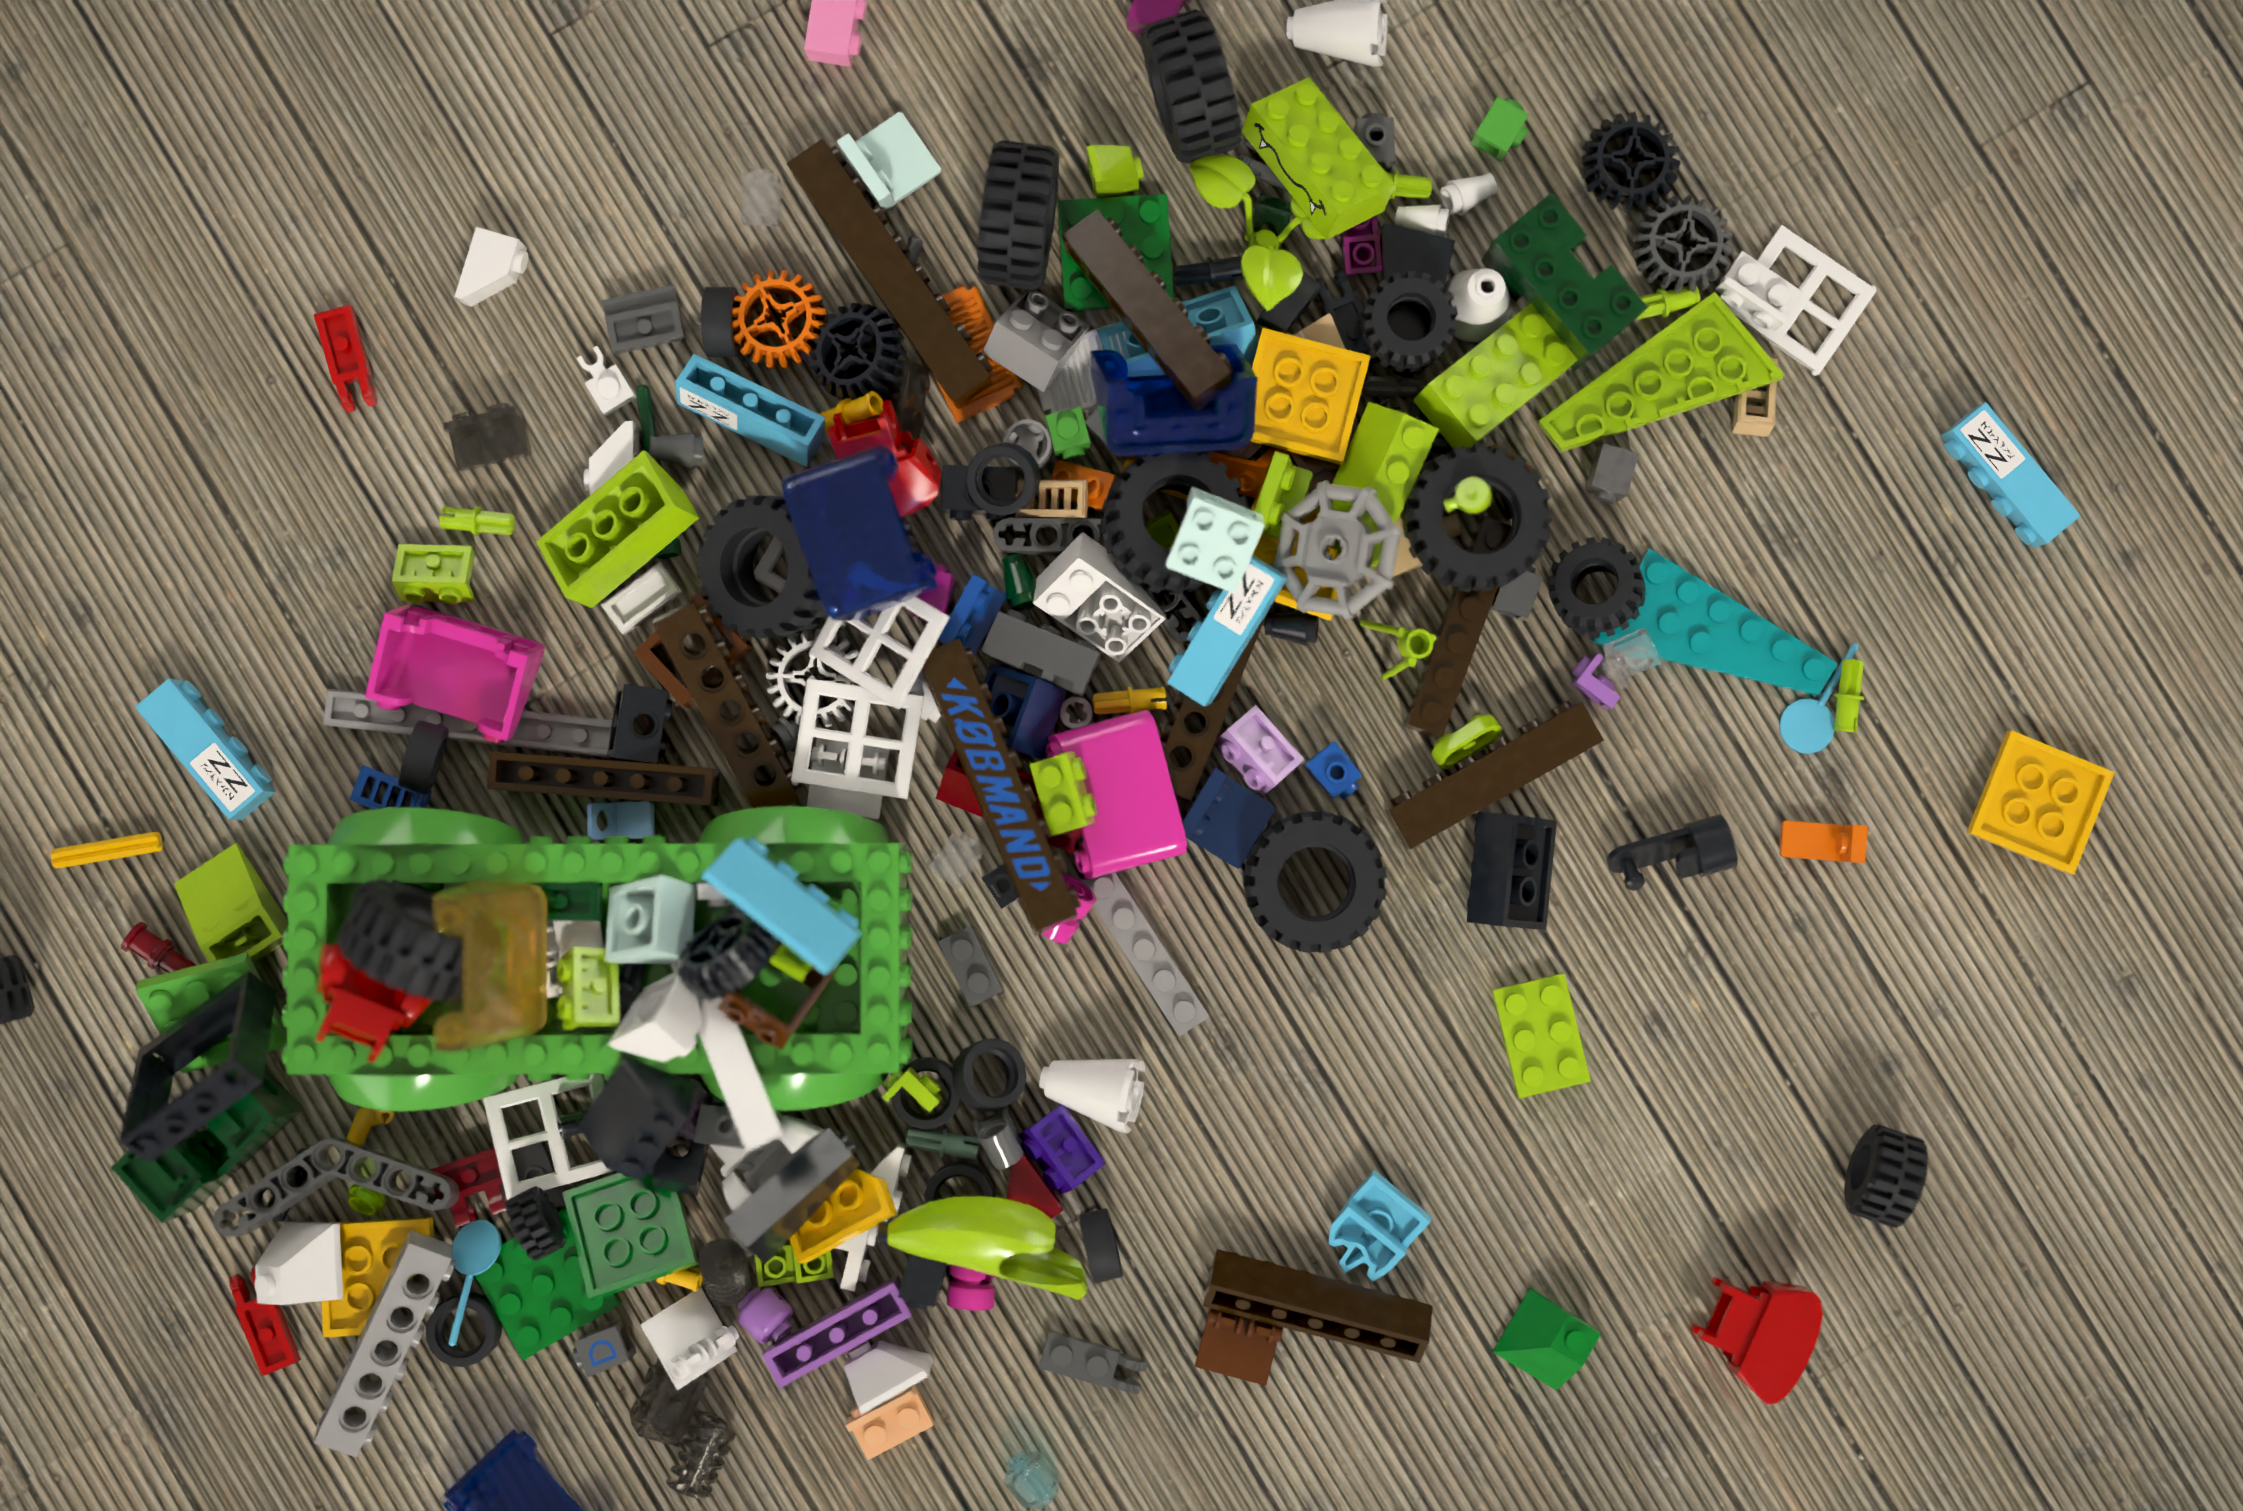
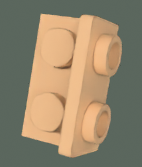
(890, 1422)

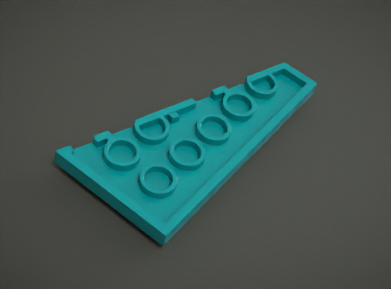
(1717, 634)

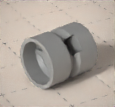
(1033, 438)

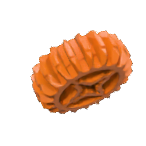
(763, 326)

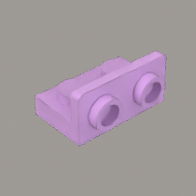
(1258, 751)

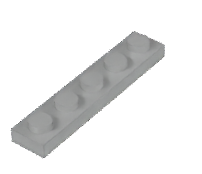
(1146, 953)

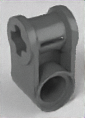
(999, 1138)

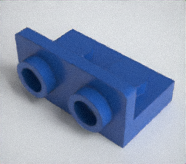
(973, 614)

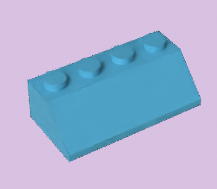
(1218, 313)
(783, 903)

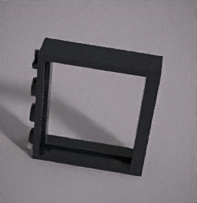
(156, 1125)

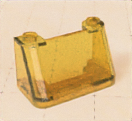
(502, 962)

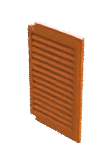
(971, 311)

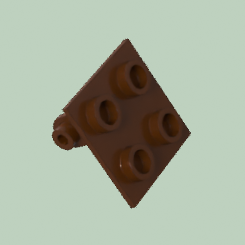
(1238, 1346)

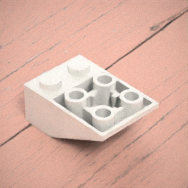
(1097, 599)

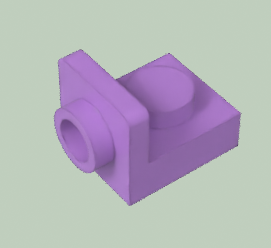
(1597, 689)

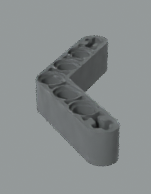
(1065, 531)
(320, 1173)

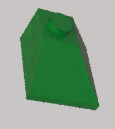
(1546, 1340)

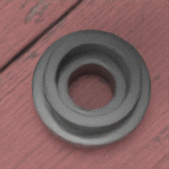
(785, 733)

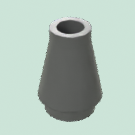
(678, 449)

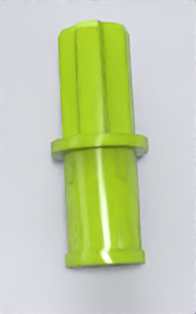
(1410, 186)
(1668, 301)
(477, 521)
(1849, 696)

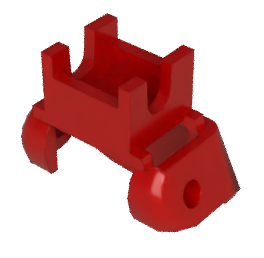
(918, 469)
(361, 1006)
(1766, 1336)

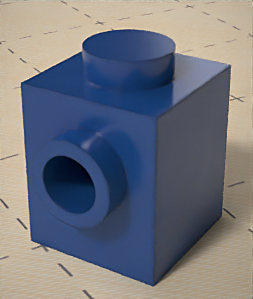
(1334, 771)

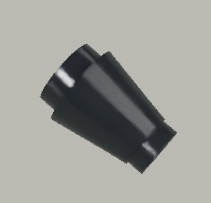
(1293, 627)

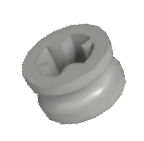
(1087, 709)

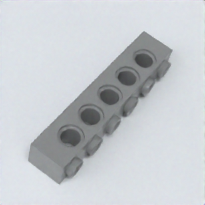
(347, 1431)

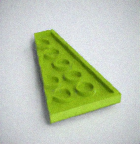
(1681, 368)

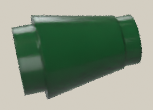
(1018, 582)

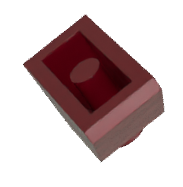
(1030, 1188)

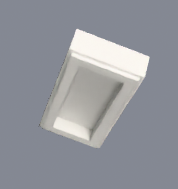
(642, 598)

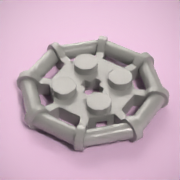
(1356, 553)

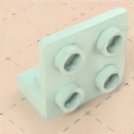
(890, 160)
(1215, 540)

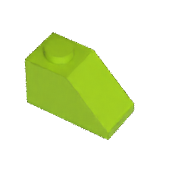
(1113, 170)

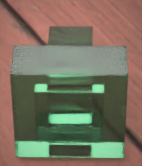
(1273, 211)

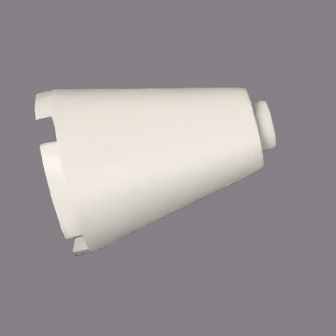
(1342, 30)
(1480, 302)
(1097, 1088)

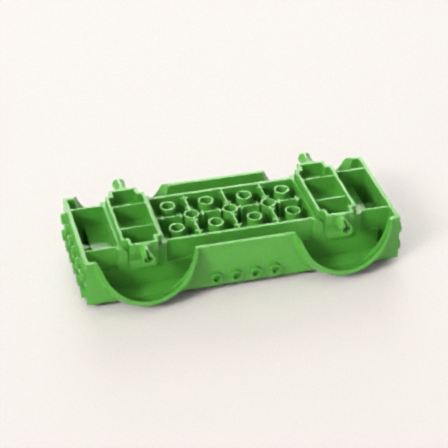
(855, 1020)

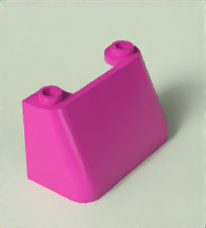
(454, 669)
(1132, 794)

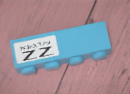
(750, 410)
(2009, 476)
(1225, 632)
(206, 749)

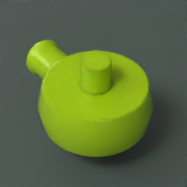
(1471, 496)

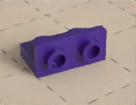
(1061, 1150)

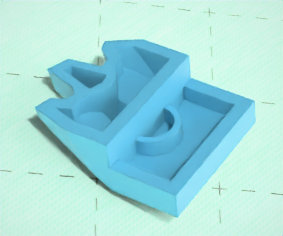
(1376, 1226)

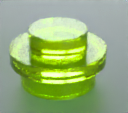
(365, 1200)

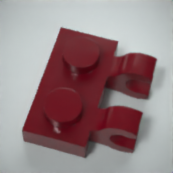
(474, 1175)

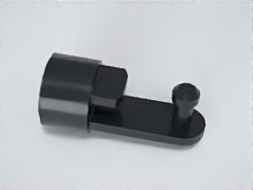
(1698, 848)

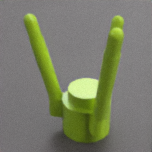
(1411, 644)

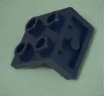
(1227, 818)

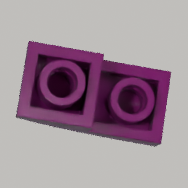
(1362, 248)

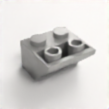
(1035, 338)

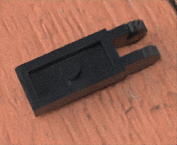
(1346, 314)

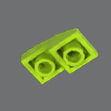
(785, 1269)

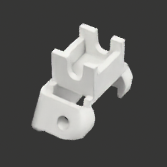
(763, 1165)

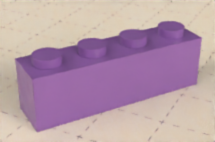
(837, 1332)

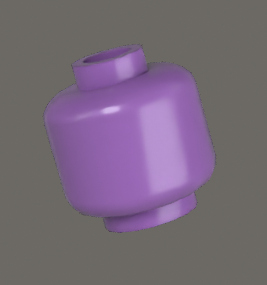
(765, 1315)

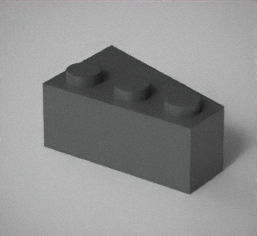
(1041, 652)

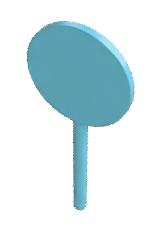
(1808, 723)
(475, 1252)

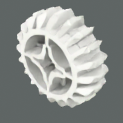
(784, 677)

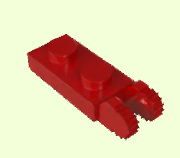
(345, 354)
(263, 1328)

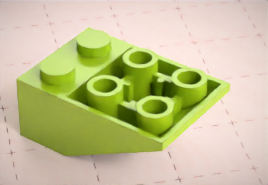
(231, 908)

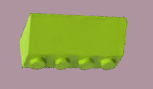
(1388, 458)
(616, 530)

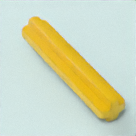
(106, 850)

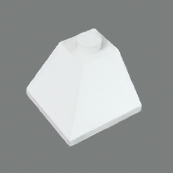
(660, 1021)
(301, 1265)
(884, 1371)

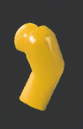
(364, 1120)

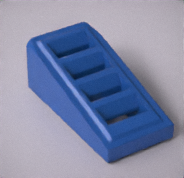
(418, 799)

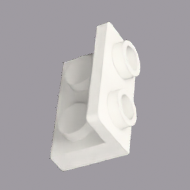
(1758, 292)

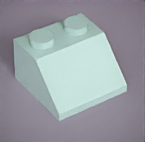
(649, 921)

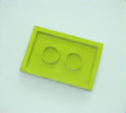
(1540, 1035)

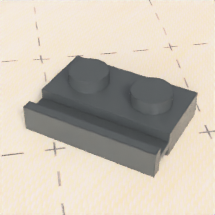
(643, 319)

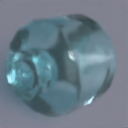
(1031, 1479)

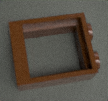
(668, 677)
(766, 1026)

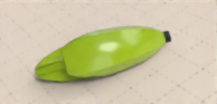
(991, 1238)

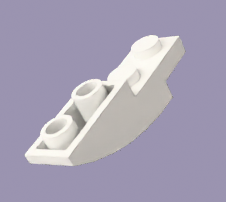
(857, 1267)

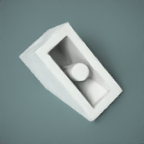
(490, 266)
(612, 456)

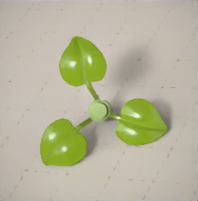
(1268, 271)

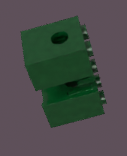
(1540, 264)
(206, 1159)

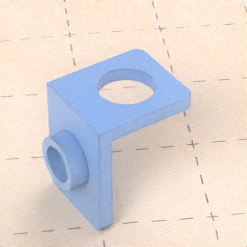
(623, 819)

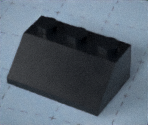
(1511, 871)
(636, 1117)

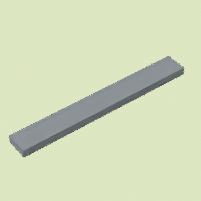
(533, 731)

